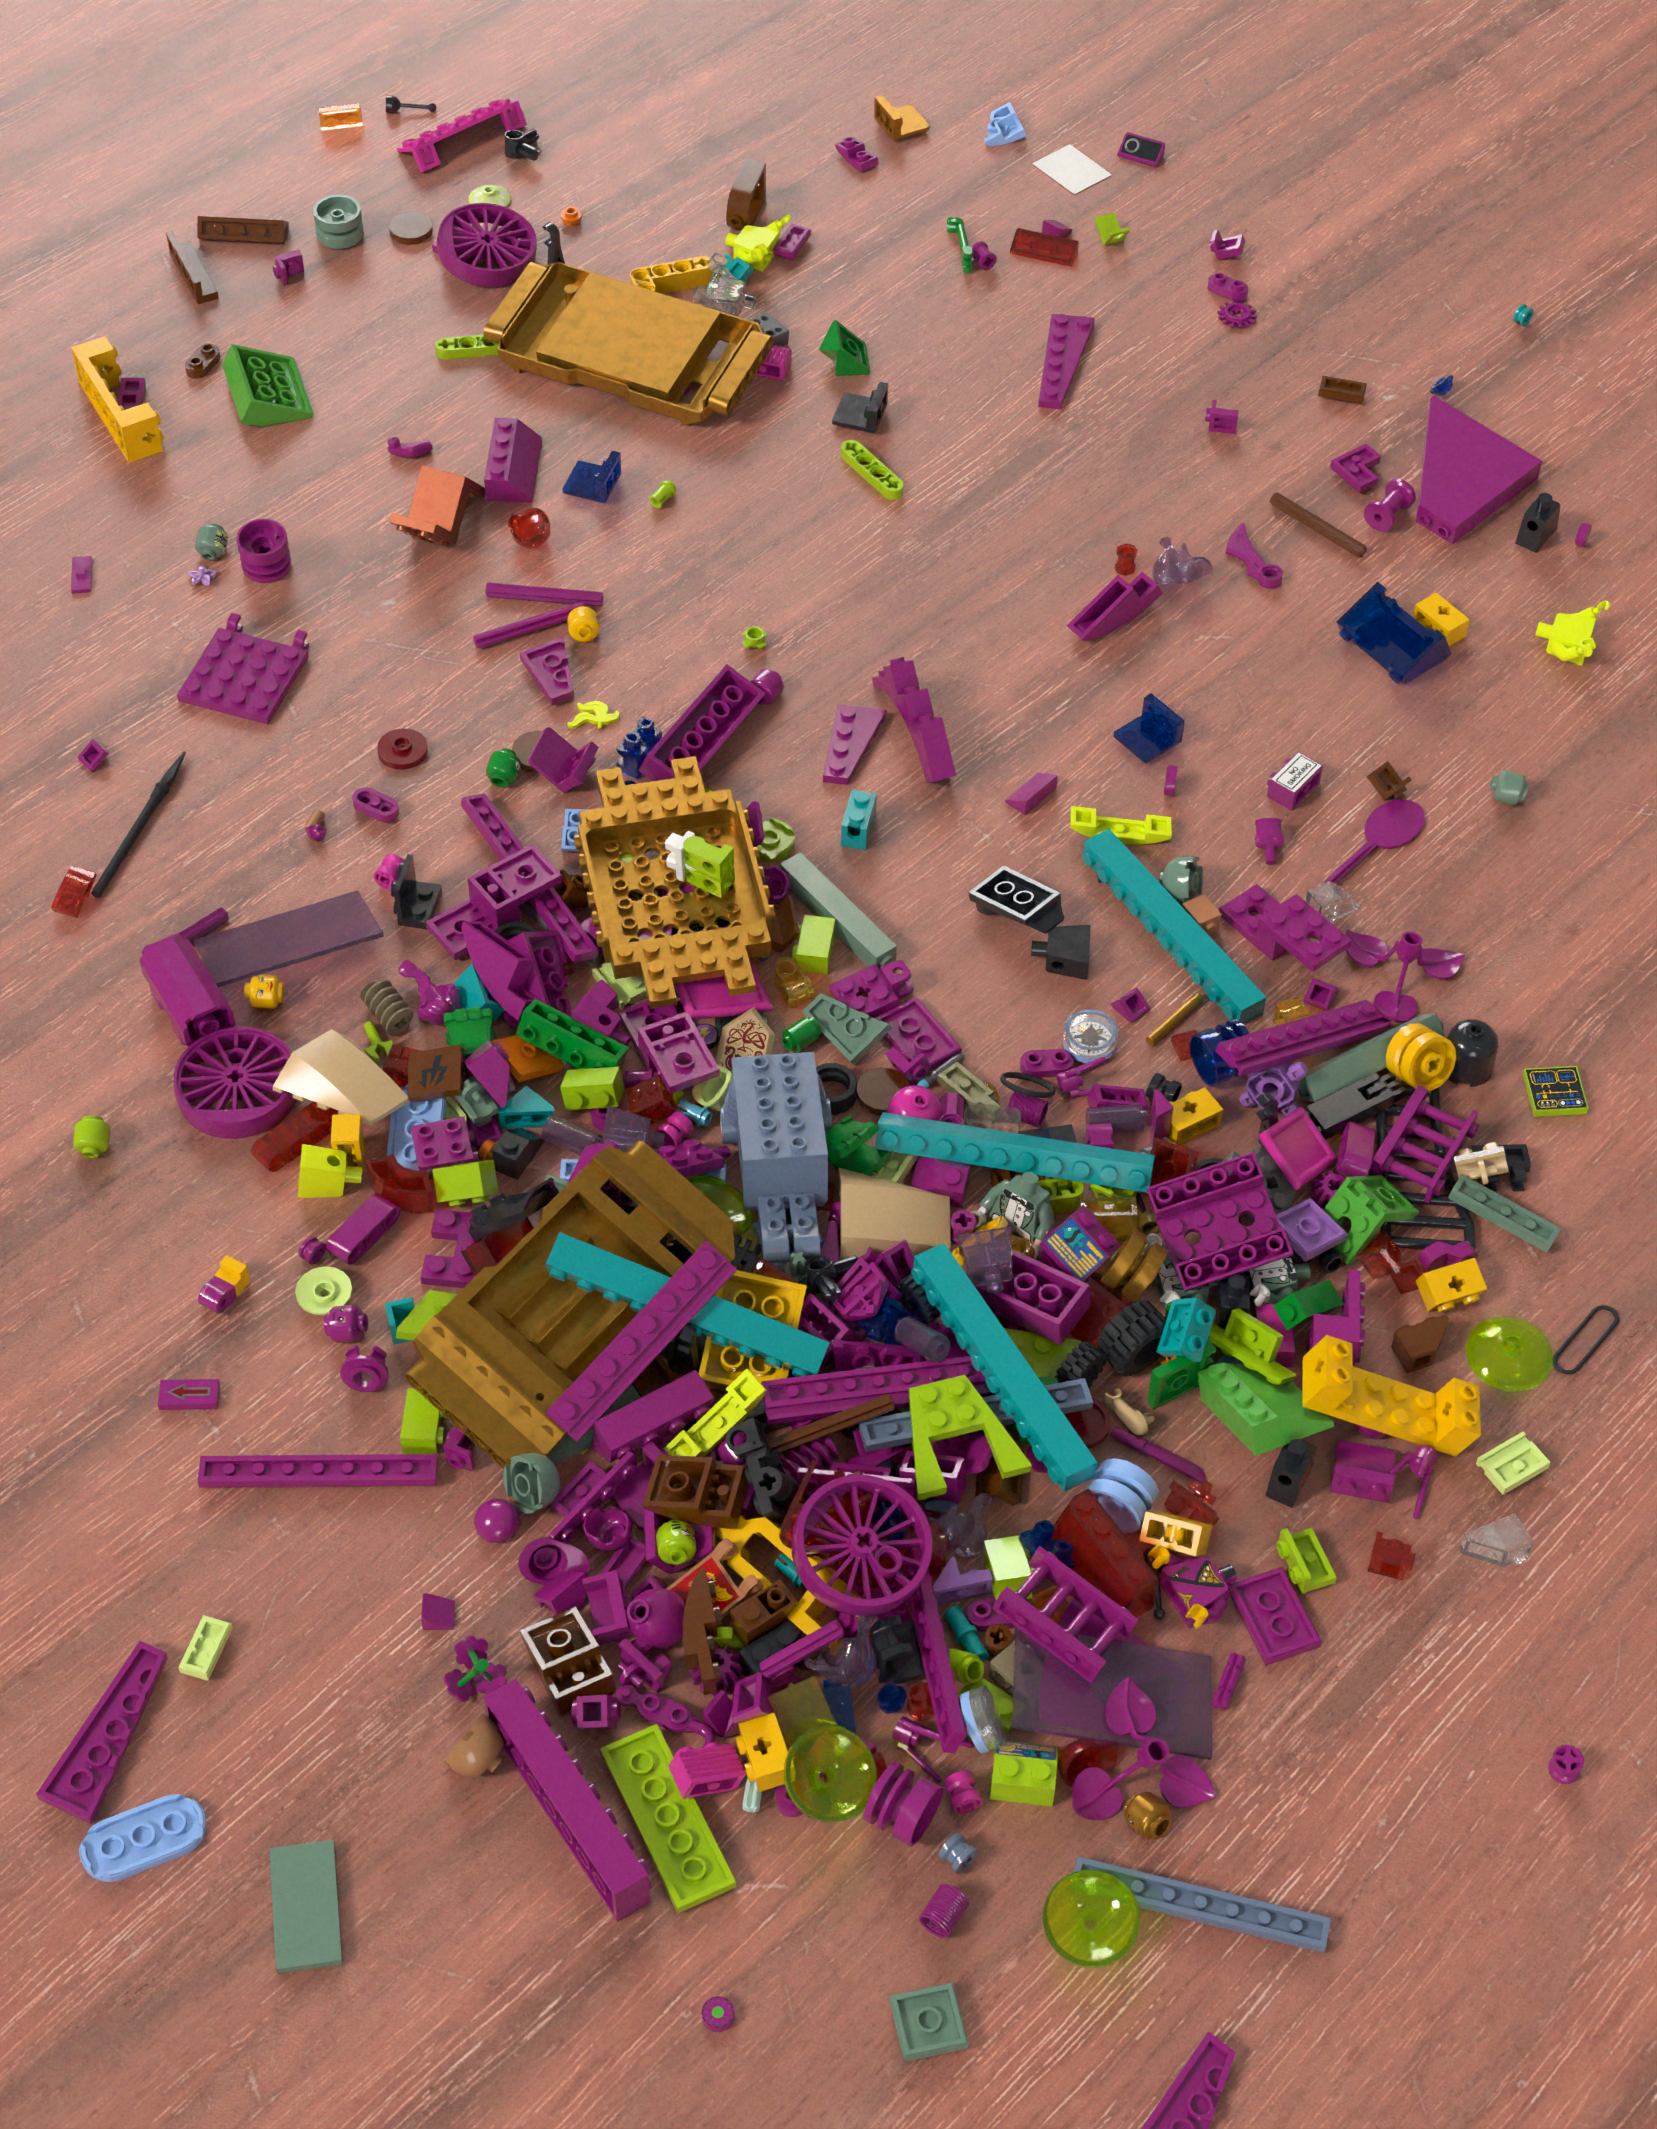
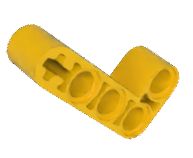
(673, 275)

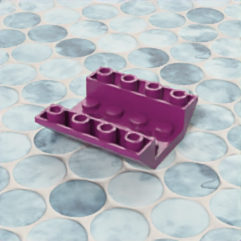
(1211, 1205)

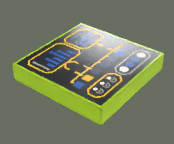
(1555, 1091)

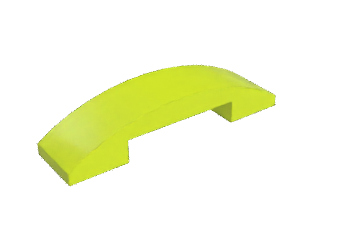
(1128, 831)
(712, 1428)

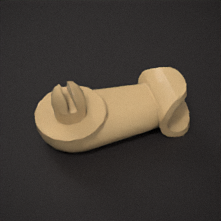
(1131, 1418)

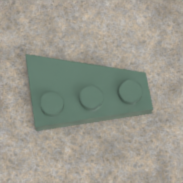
(846, 1028)

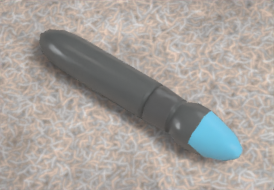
(928, 1080)

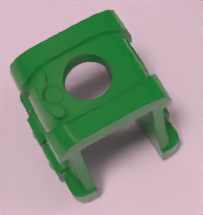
(469, 1028)
(848, 1150)

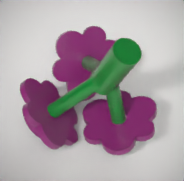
(485, 1673)

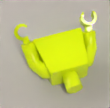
(756, 244)
(1571, 634)

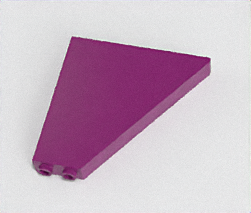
(1467, 472)

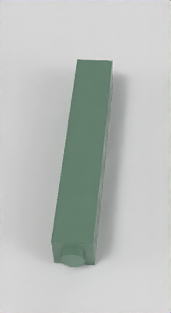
(828, 901)
(1356, 1062)

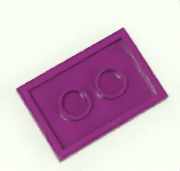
(919, 1032)
(1274, 1616)

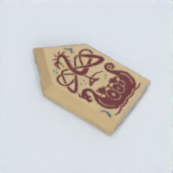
(744, 1037)

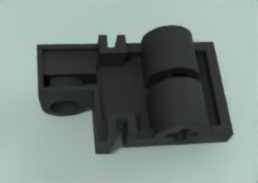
(772, 1487)

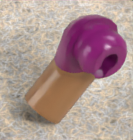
(313, 825)

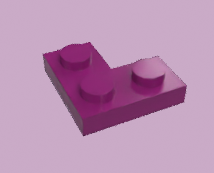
(1355, 467)

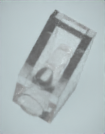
(1331, 900)
(1499, 1542)

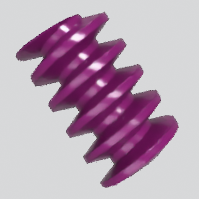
(801, 1457)

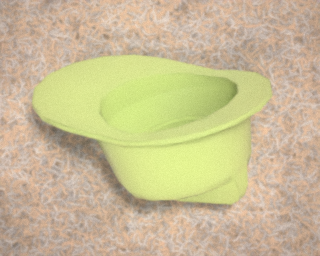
(714, 1091)

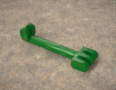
(957, 225)

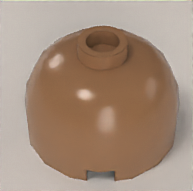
(478, 1749)

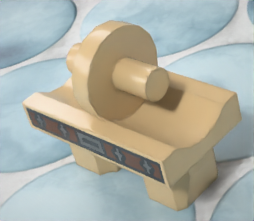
(1481, 1163)

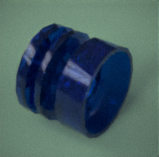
(1207, 1061)

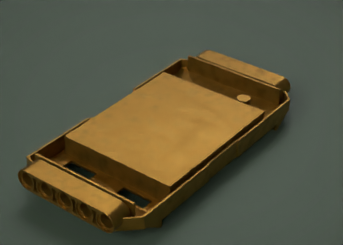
(626, 341)
(525, 1337)

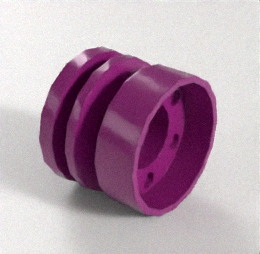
(264, 550)
(898, 1801)

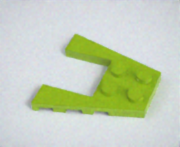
(951, 1410)

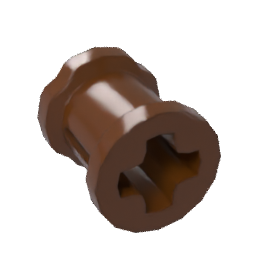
(993, 1637)

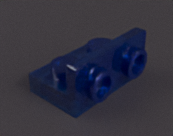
(885, 1321)

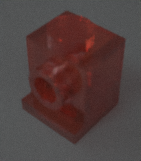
(1390, 1557)

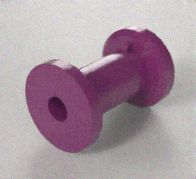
(1381, 514)

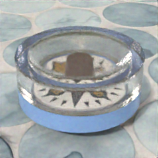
(1090, 1035)
(982, 1719)

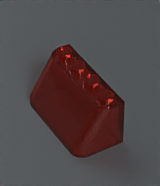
(1106, 1554)

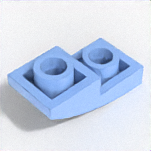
(570, 829)

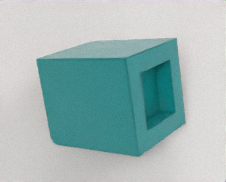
(396, 1313)

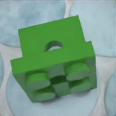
(1368, 1204)

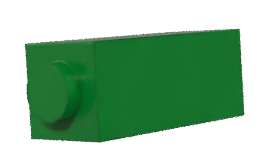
(1303, 1304)

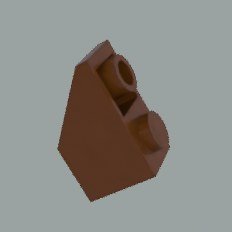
(1418, 1344)
(762, 1612)

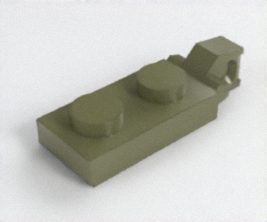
(962, 1081)

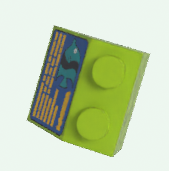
(1024, 1773)

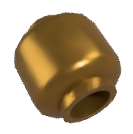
(1147, 1815)

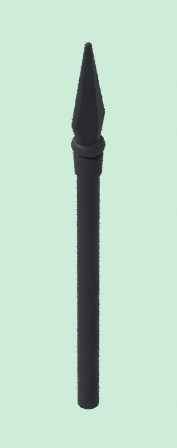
(159, 792)

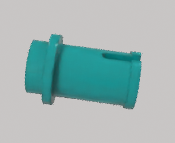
(789, 1570)

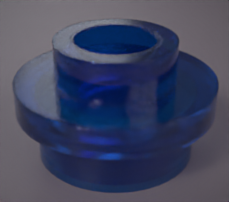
(891, 1698)

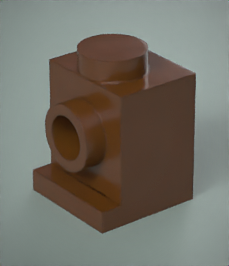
(572, 890)

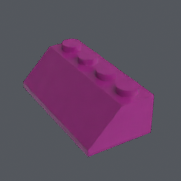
(512, 461)
(652, 1417)

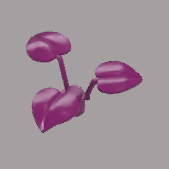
(1436, 963)
(1183, 1779)

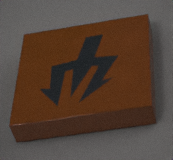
(435, 1073)

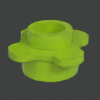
(754, 638)

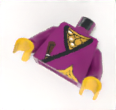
(1194, 1585)

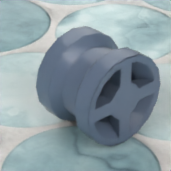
(958, 1853)

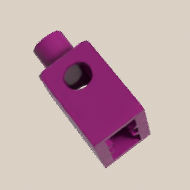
(600, 1018)

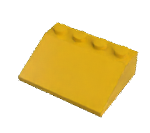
(763, 1295)

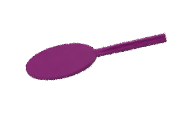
(1386, 828)

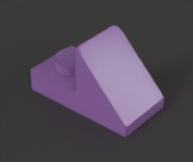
(955, 1587)

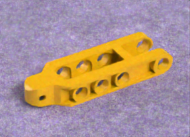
(808, 1607)

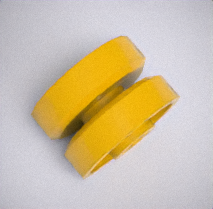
(1420, 1056)

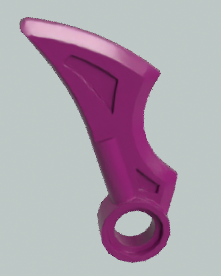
(1240, 546)

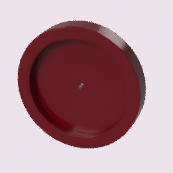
(402, 749)
(1091, 1424)

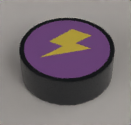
(709, 1034)

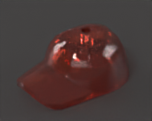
(1085, 1754)

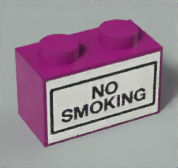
(1294, 780)

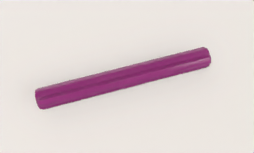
(543, 594)
(524, 626)

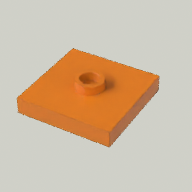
(528, 1060)

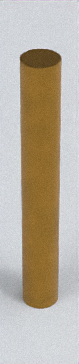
(1174, 1019)

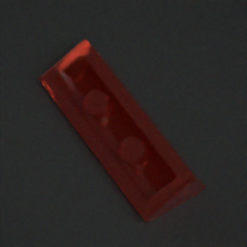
(1044, 247)

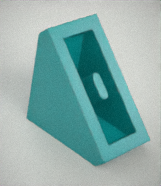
(525, 1111)

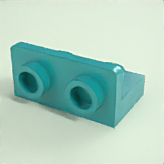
(1186, 1329)

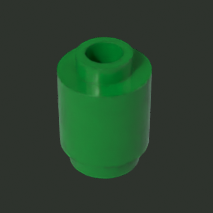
(801, 1034)

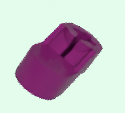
(1443, 1254)

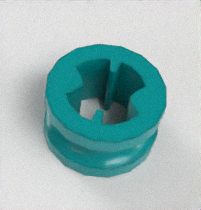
(1523, 315)

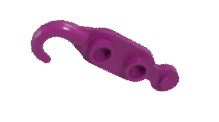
(664, 1712)

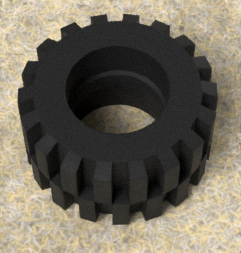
(1132, 1338)

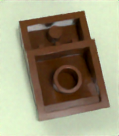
(697, 1490)
(567, 1659)

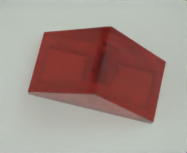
(1381, 1257)

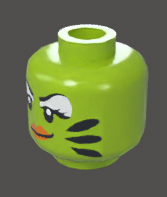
(676, 1542)

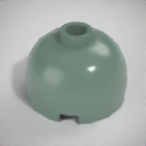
(1182, 878)
(531, 1481)

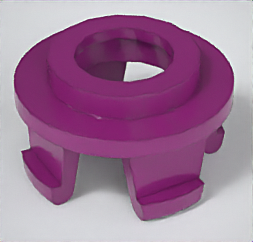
(373, 1364)

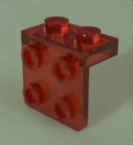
(1102, 1309)

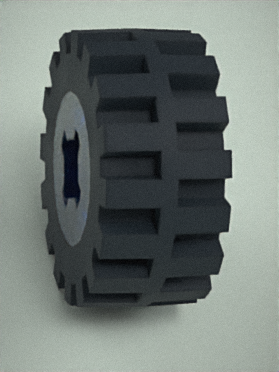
(916, 1301)

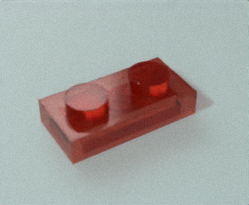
(939, 1546)

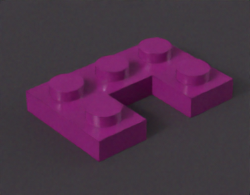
(449, 1270)

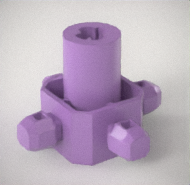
(1280, 1081)

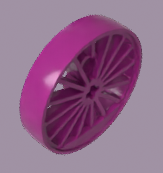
(486, 244)
(233, 1082)
(847, 1540)

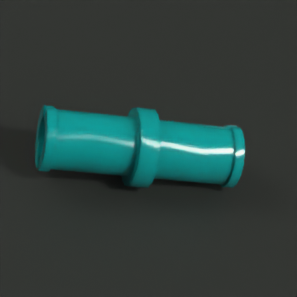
(965, 1634)

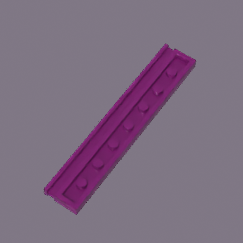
(1302, 1037)
(641, 1341)
(834, 1392)

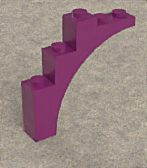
(914, 704)

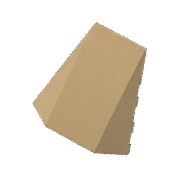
(341, 1078)
(886, 1212)

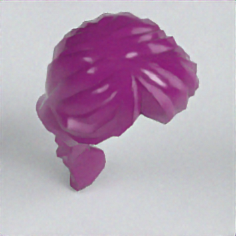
(433, 1000)

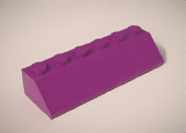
(704, 724)

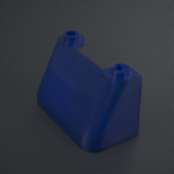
(1392, 636)

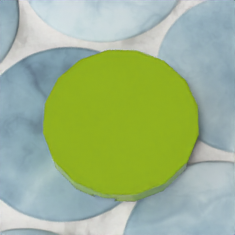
(778, 841)

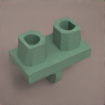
(477, 1102)

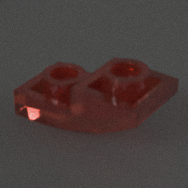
(72, 891)

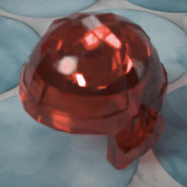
(530, 528)

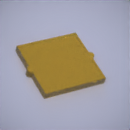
(801, 1708)

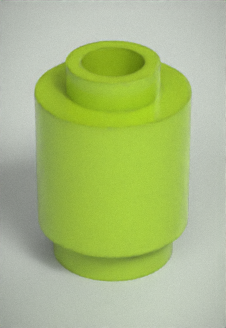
(966, 1666)

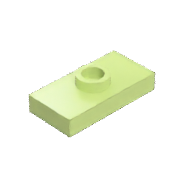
(205, 1647)

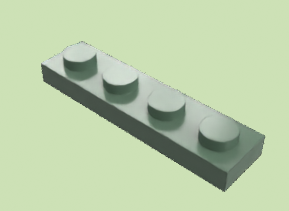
(1504, 1213)

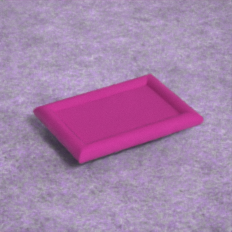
(711, 998)
(1298, 1148)

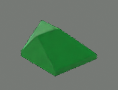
(846, 351)

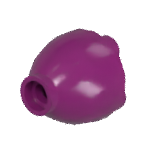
(657, 1617)

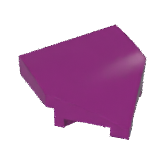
(863, 1294)

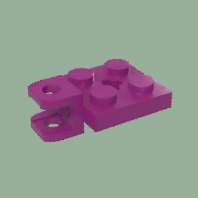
(880, 986)

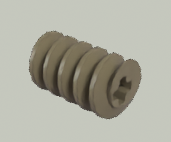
(387, 1006)

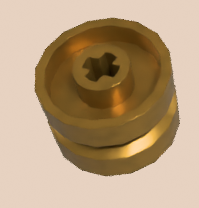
(1132, 1264)

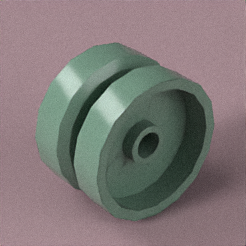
(338, 221)

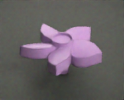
(202, 575)

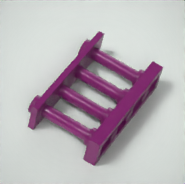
(1408, 1124)
(1050, 1635)

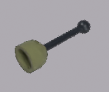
(1146, 1220)

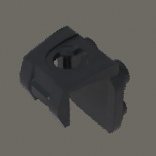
(896, 1650)

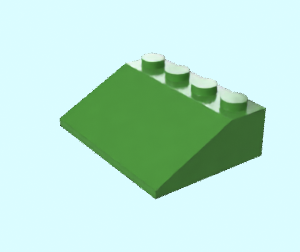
(265, 387)
(1257, 1410)

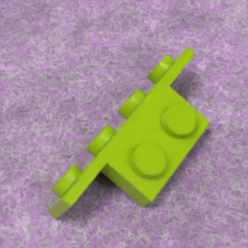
(1252, 1344)

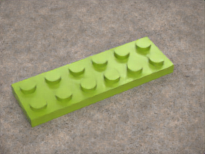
(667, 1823)

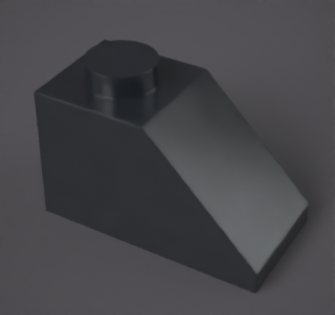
(515, 1151)

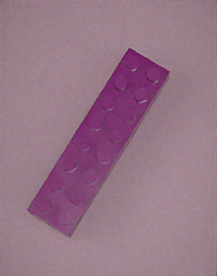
(569, 1800)

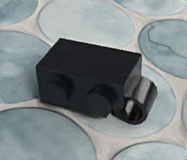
(769, 1645)

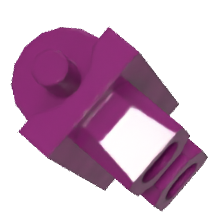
(639, 1669)

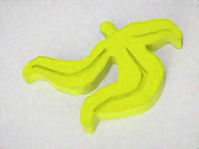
(599, 709)

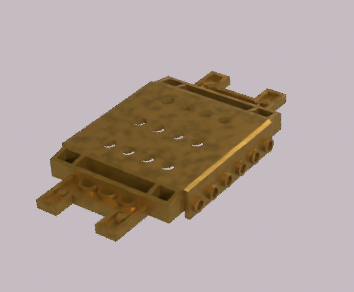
(640, 821)

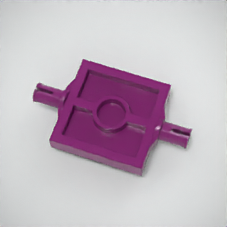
(694, 1157)

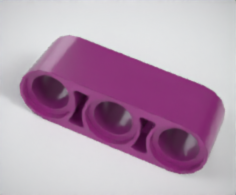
(1355, 1150)
(363, 1228)

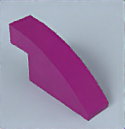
(1115, 606)
(500, 967)

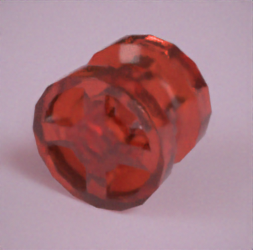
(919, 1693)

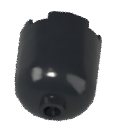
(1475, 1051)

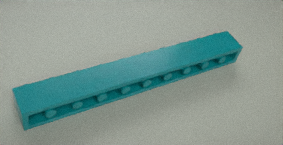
(1173, 927)
(1014, 1152)
(718, 1319)
(1004, 1368)

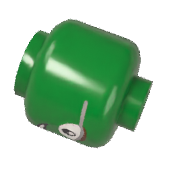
(503, 767)

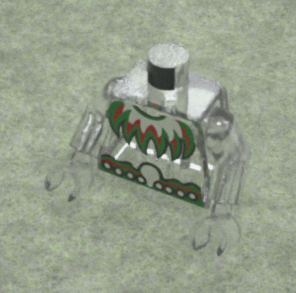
(724, 290)

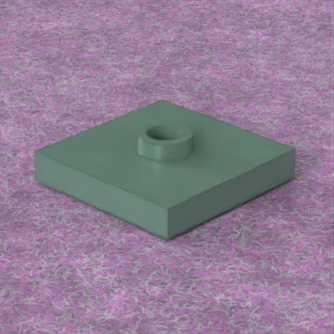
(928, 2022)

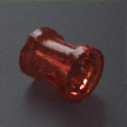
(1125, 563)

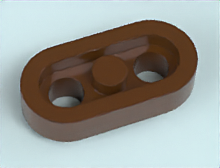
(202, 361)

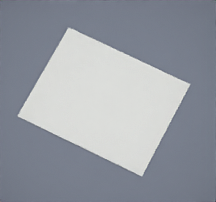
(1072, 169)

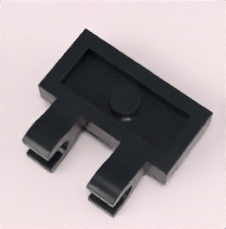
(1517, 1162)

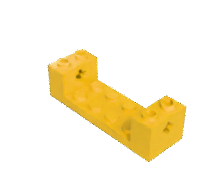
(132, 429)
(1440, 1420)

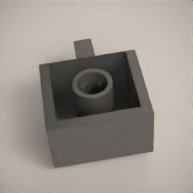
(1275, 1182)

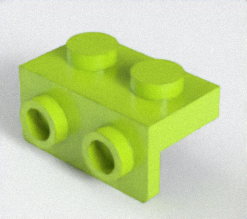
(1305, 1559)

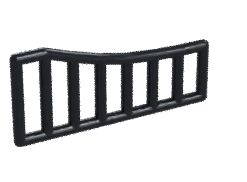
(1464, 1222)

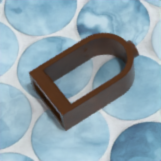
(747, 195)

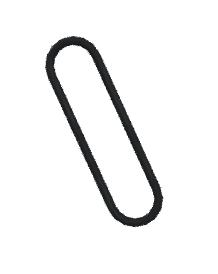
(1554, 1359)

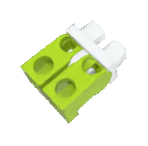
(701, 863)

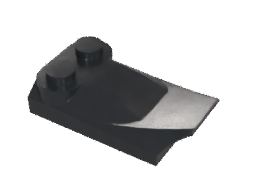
(1018, 899)
(509, 1209)

